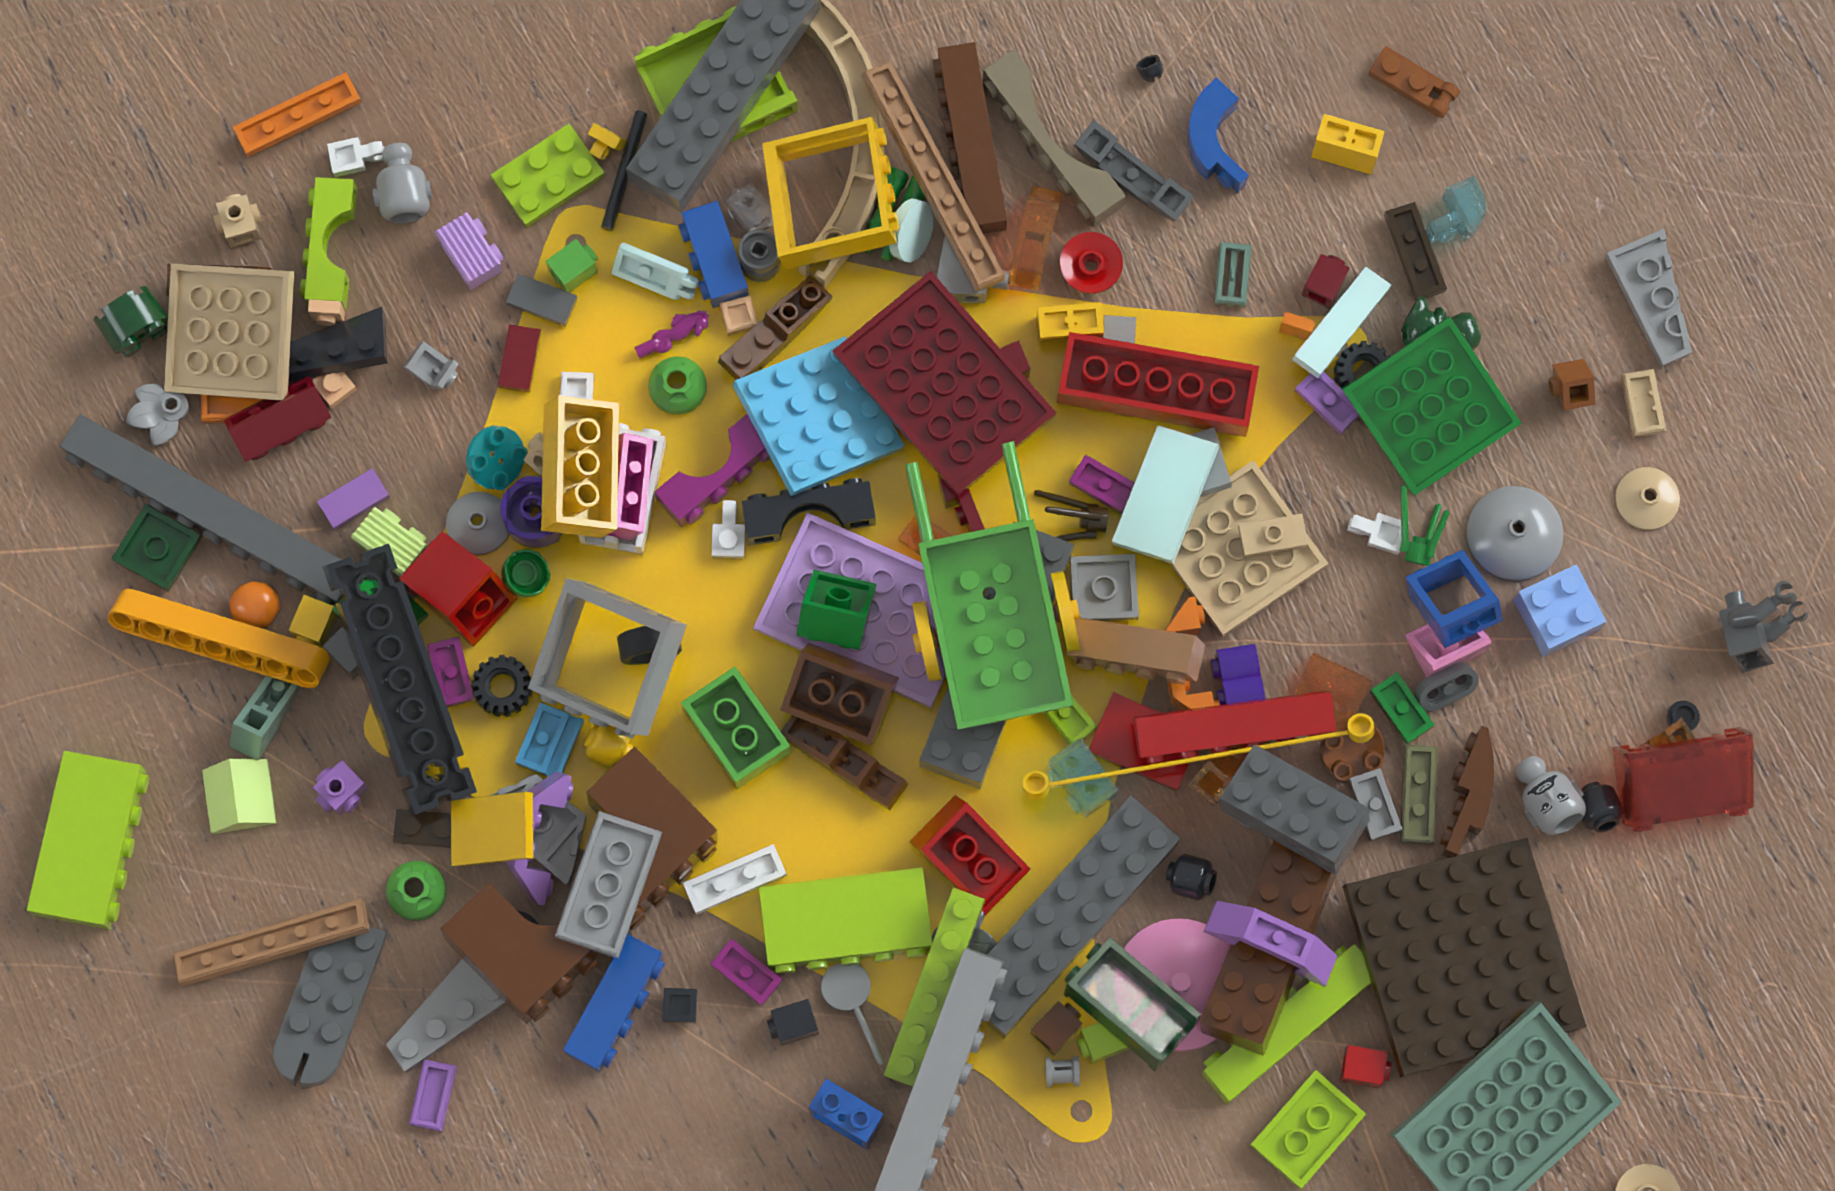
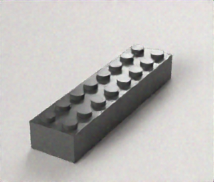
(718, 97)
(969, 752)
(1077, 908)

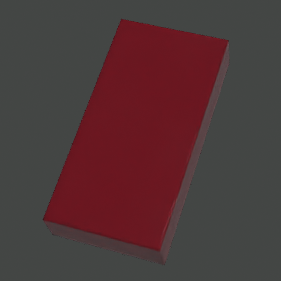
(519, 358)

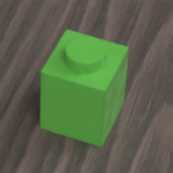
(572, 265)

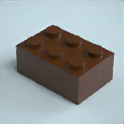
(839, 693)

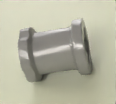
(1062, 1072)

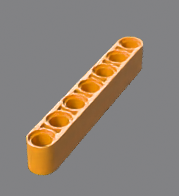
(219, 638)

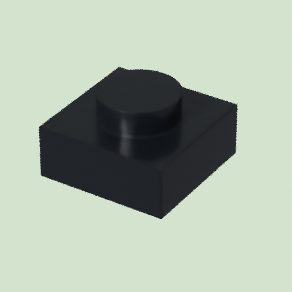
(680, 1005)

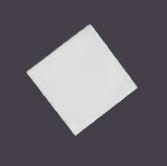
(577, 384)

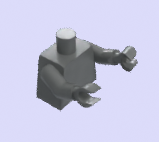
(1747, 635)

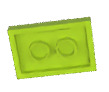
(547, 175)
(1308, 1129)

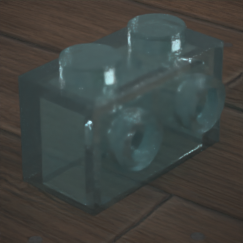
(1078, 762)

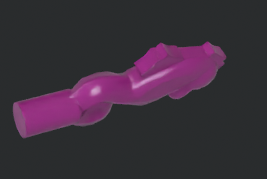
(681, 328)

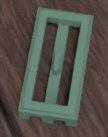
(1230, 300)

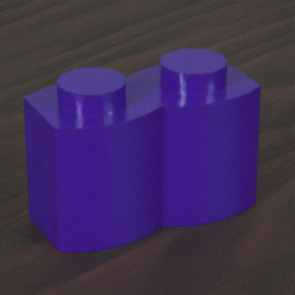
(1238, 674)

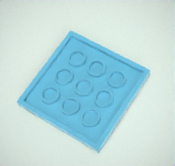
(815, 418)

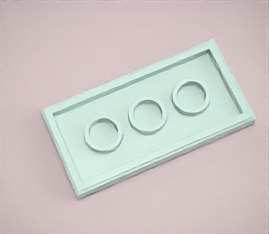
(1165, 494)

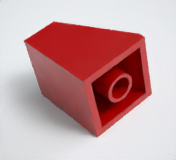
(458, 588)

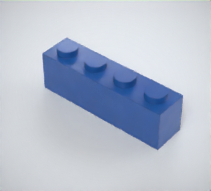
(614, 1003)

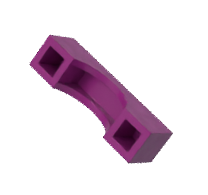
(687, 495)

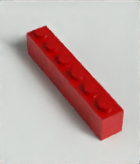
(1233, 724)

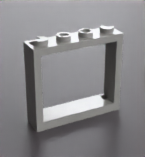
(558, 642)

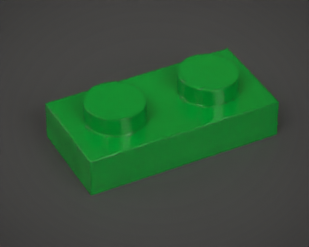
(1402, 708)

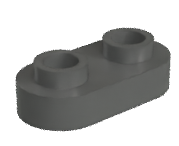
(1444, 688)

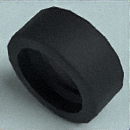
(638, 645)

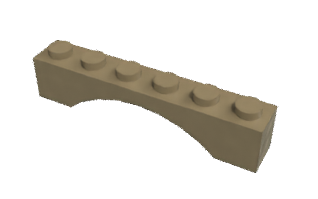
(1090, 188)

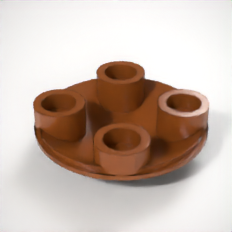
(1348, 758)

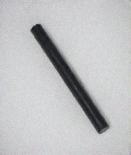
(621, 177)

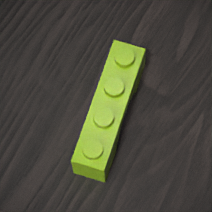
(332, 206)

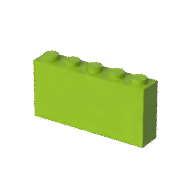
(88, 840)
(845, 920)

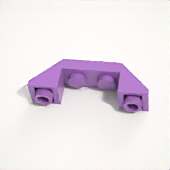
(552, 792)
(1273, 936)

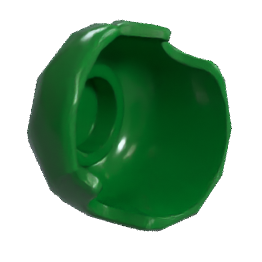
(525, 573)

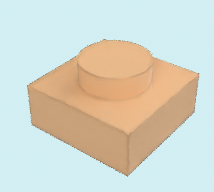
(326, 312)
(334, 387)

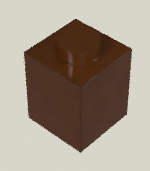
(1057, 1027)

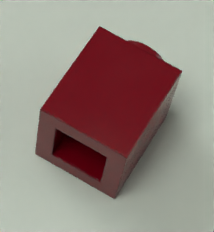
(1325, 280)

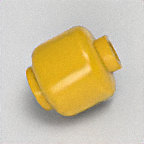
(605, 745)

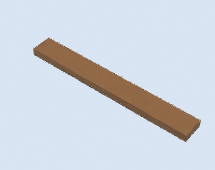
(933, 176)

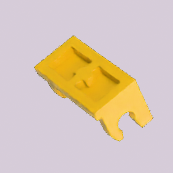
(1347, 144)
(1075, 318)

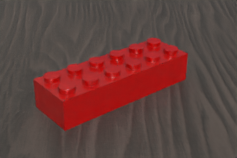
(1157, 384)

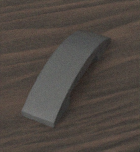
(1131, 173)

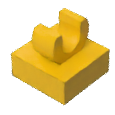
(605, 141)

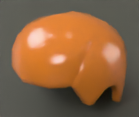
(255, 604)

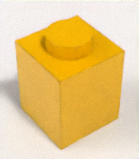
(312, 621)

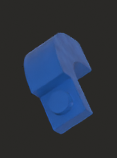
(1208, 112)

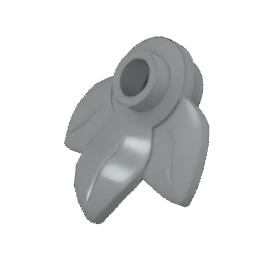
(153, 414)

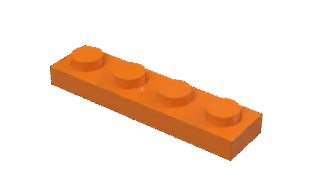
(297, 114)

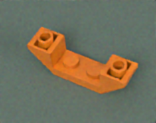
(1188, 622)

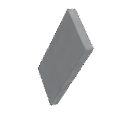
(608, 885)

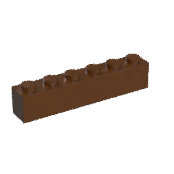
(970, 134)

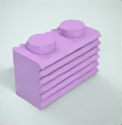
(469, 250)

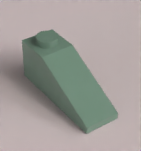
(262, 716)

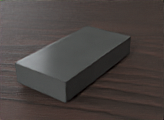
(541, 300)

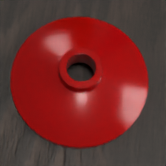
(1091, 248)

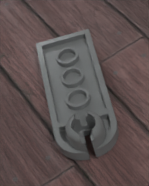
(326, 1007)

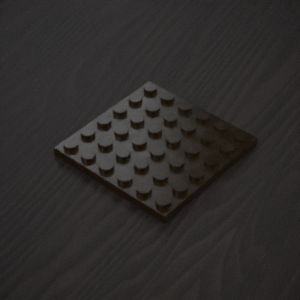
(1460, 953)

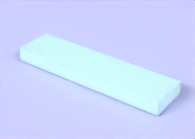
(1341, 322)

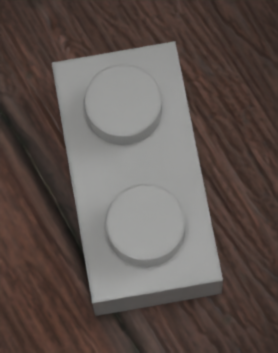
(1372, 792)

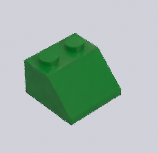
(836, 609)

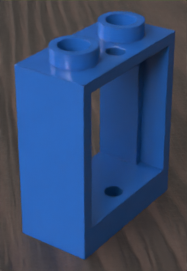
(1452, 626)
(835, 1105)

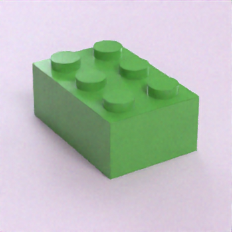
(736, 727)

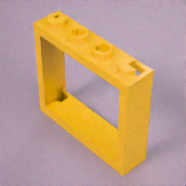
(814, 143)

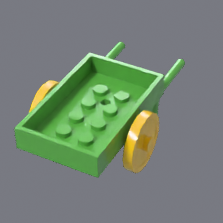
(1000, 651)

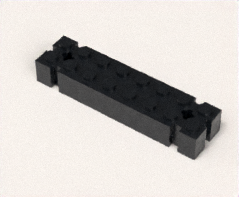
(399, 679)

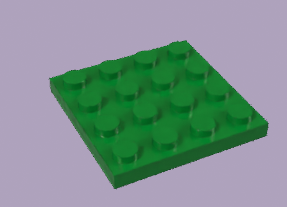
(1431, 406)

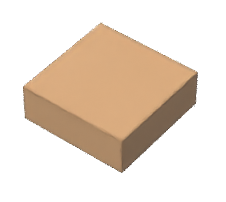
(738, 315)

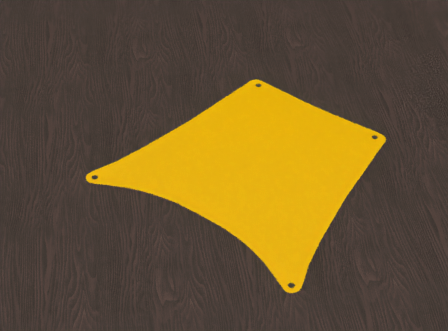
(797, 804)

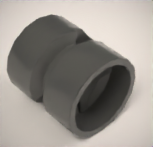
(759, 255)

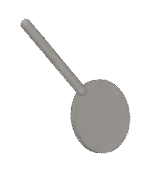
(847, 990)

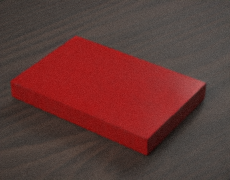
(1117, 742)

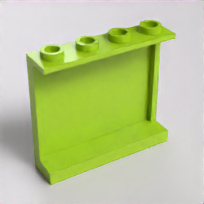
(671, 63)

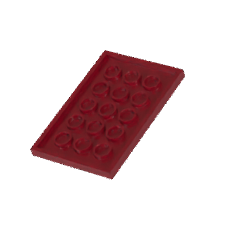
(944, 383)

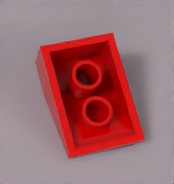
(970, 853)

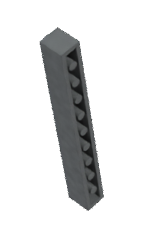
(200, 506)

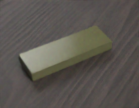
(1419, 794)

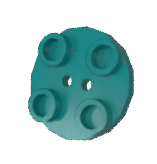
(505, 446)

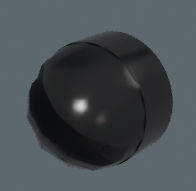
(1150, 67)

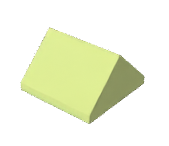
(239, 795)

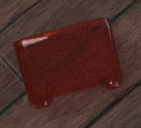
(1685, 778)

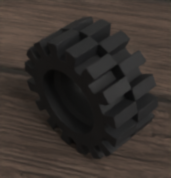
(1353, 354)
(491, 669)

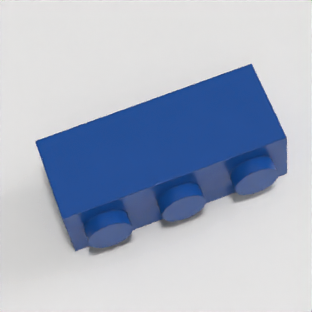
(713, 254)

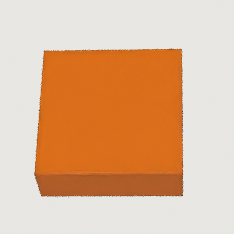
(1296, 326)

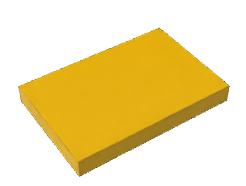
(492, 829)

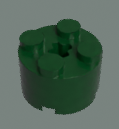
(131, 321)

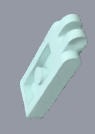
(653, 273)

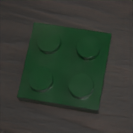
(156, 548)

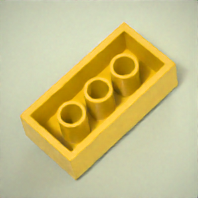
(580, 466)

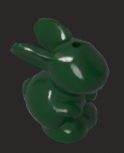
(1422, 319)

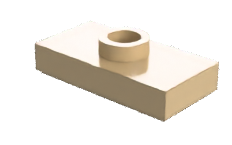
(1643, 403)
(1273, 535)

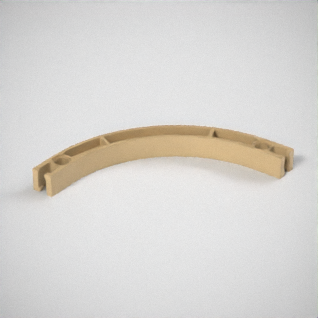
(860, 194)

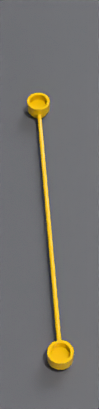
(1037, 784)

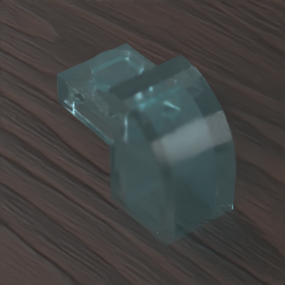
(1466, 209)

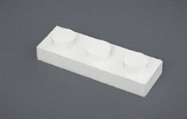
(734, 879)

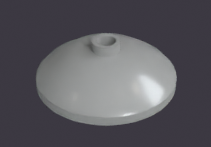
(1509, 553)

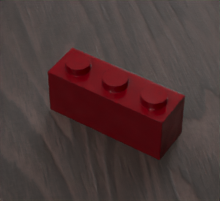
(277, 421)

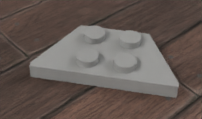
(557, 835)

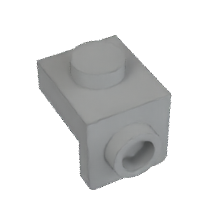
(431, 367)

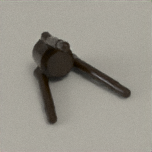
(1091, 516)

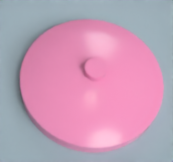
(1185, 962)

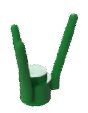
(1420, 549)

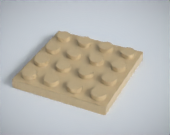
(229, 331)
(1213, 558)

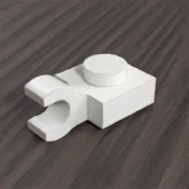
(349, 155)
(1383, 532)
(728, 537)

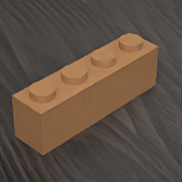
(1138, 650)

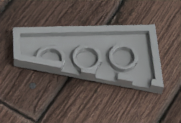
(1649, 286)
(445, 1015)

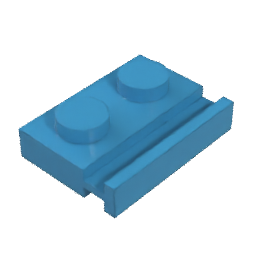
(549, 740)

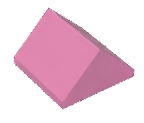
(1435, 657)

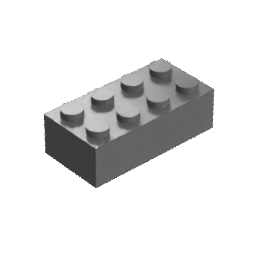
(1294, 809)

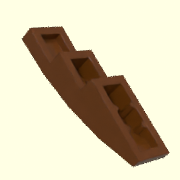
(845, 761)

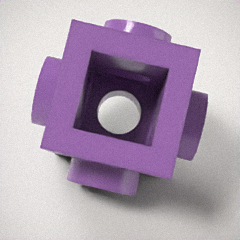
(339, 777)

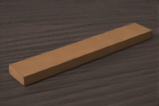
(271, 942)

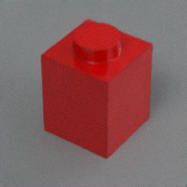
(1365, 1067)

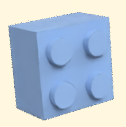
(1559, 610)

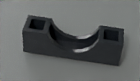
(847, 503)

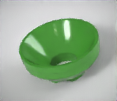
(677, 400)
(417, 907)

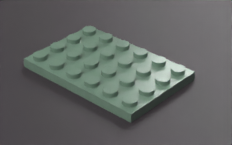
(1508, 1111)

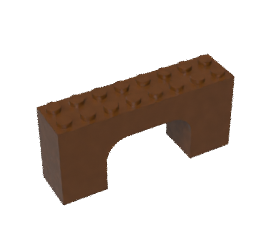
(525, 958)

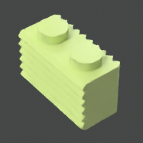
(383, 528)

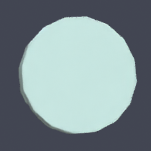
(915, 230)

